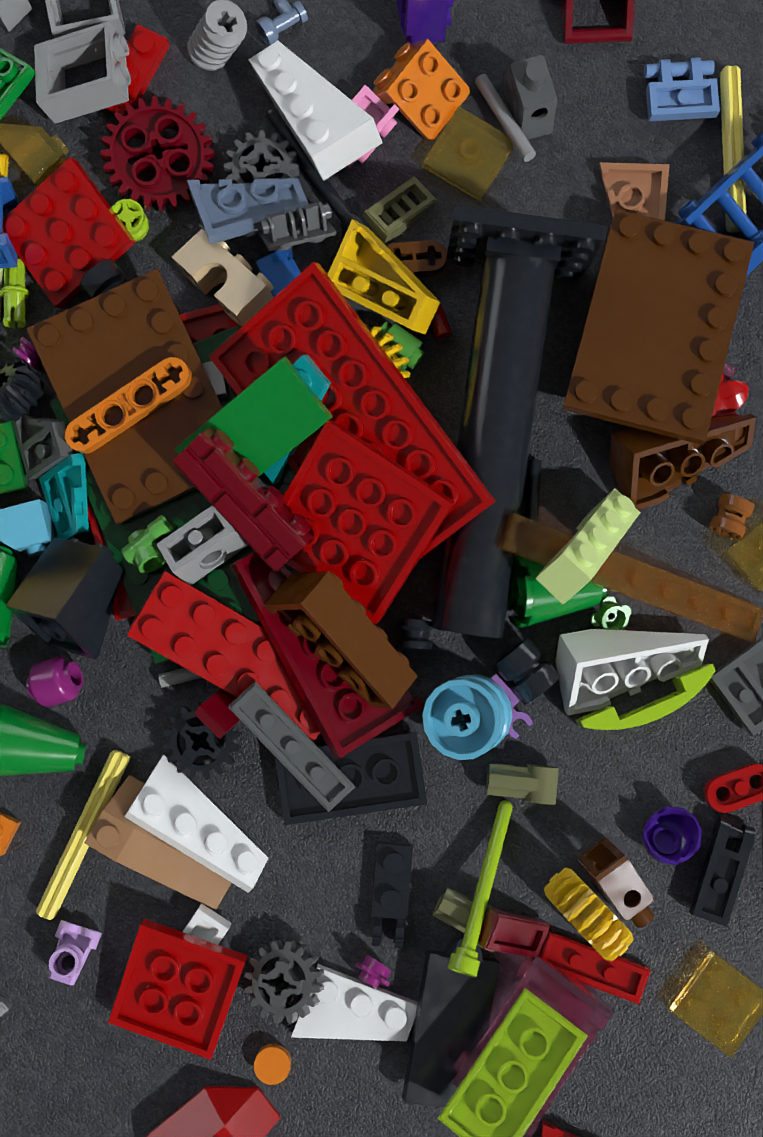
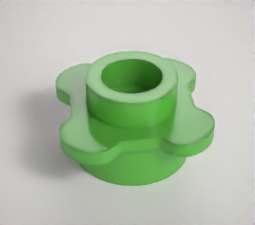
(620, 614)

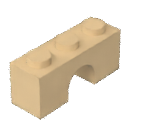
(213, 264)

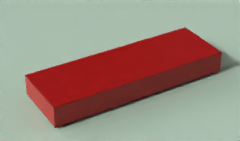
(587, 966)

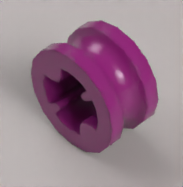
(27, 352)

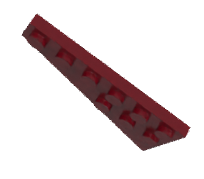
(336, 708)

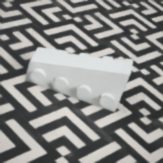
(318, 114)

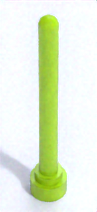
(465, 957)

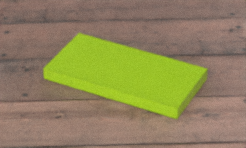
(514, 1072)

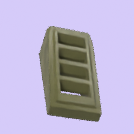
(383, 225)

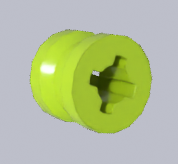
(131, 210)

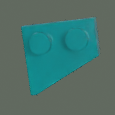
(67, 496)

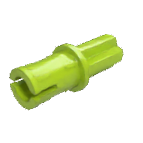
(14, 295)

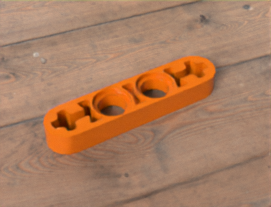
(126, 401)

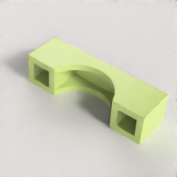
(589, 547)

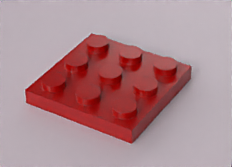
(65, 231)
(177, 989)

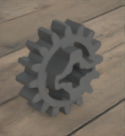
(255, 154)
(267, 981)

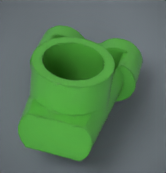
(142, 545)

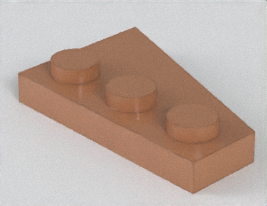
(636, 188)

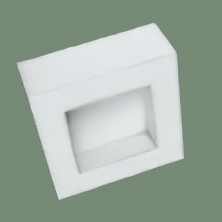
(207, 925)

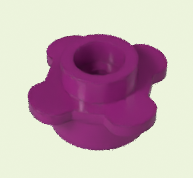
(373, 972)

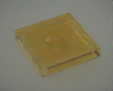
(469, 153)

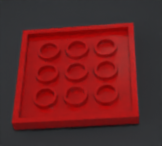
(364, 517)

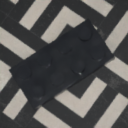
(384, 775)

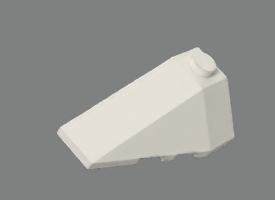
(611, 662)

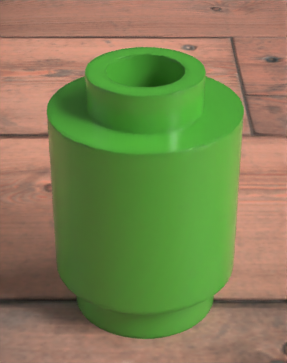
(411, 345)

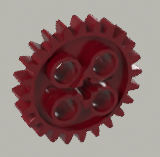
(148, 124)

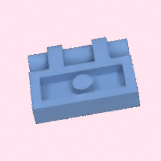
(684, 98)

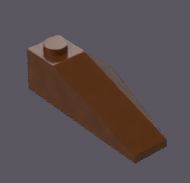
(654, 464)

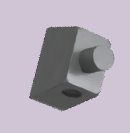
(531, 89)

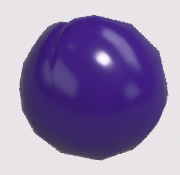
(671, 835)

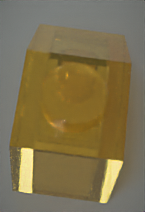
(33, 150)

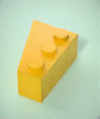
(378, 280)

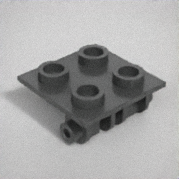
(312, 228)

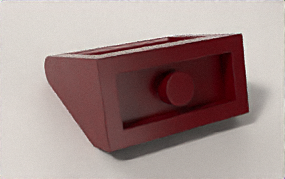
(597, 35)

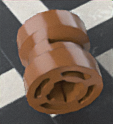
(731, 516)

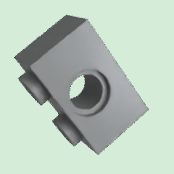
(201, 545)

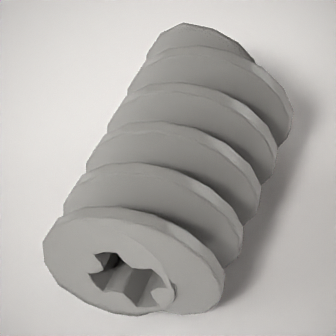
(217, 35)

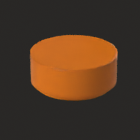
(272, 1064)

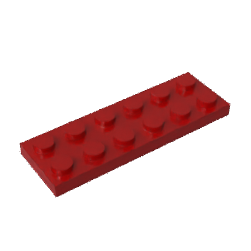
(216, 645)

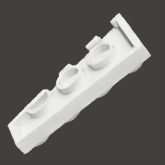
(192, 824)

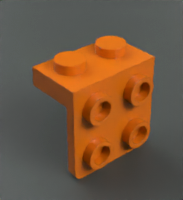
(422, 87)

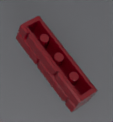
(243, 498)

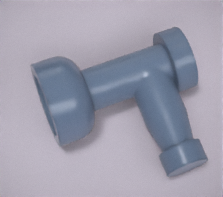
(289, 15)

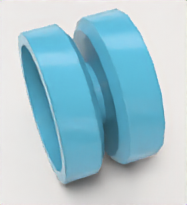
(447, 721)

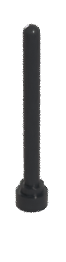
(325, 186)

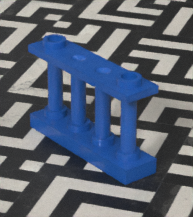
(693, 210)

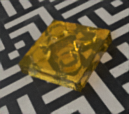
(720, 1004)

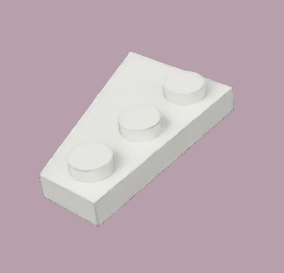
(356, 1011)

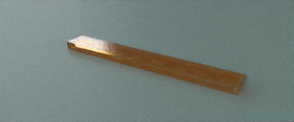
(640, 581)

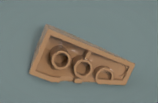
(149, 855)

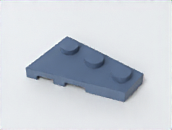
(236, 209)

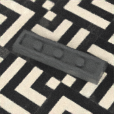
(291, 746)

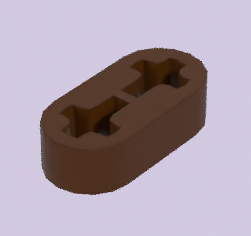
(418, 250)

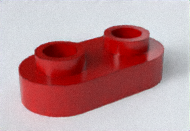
(737, 787)

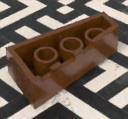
(343, 636)

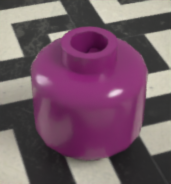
(54, 681)

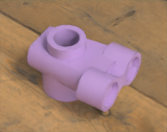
(72, 941)

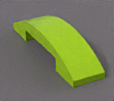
(687, 686)

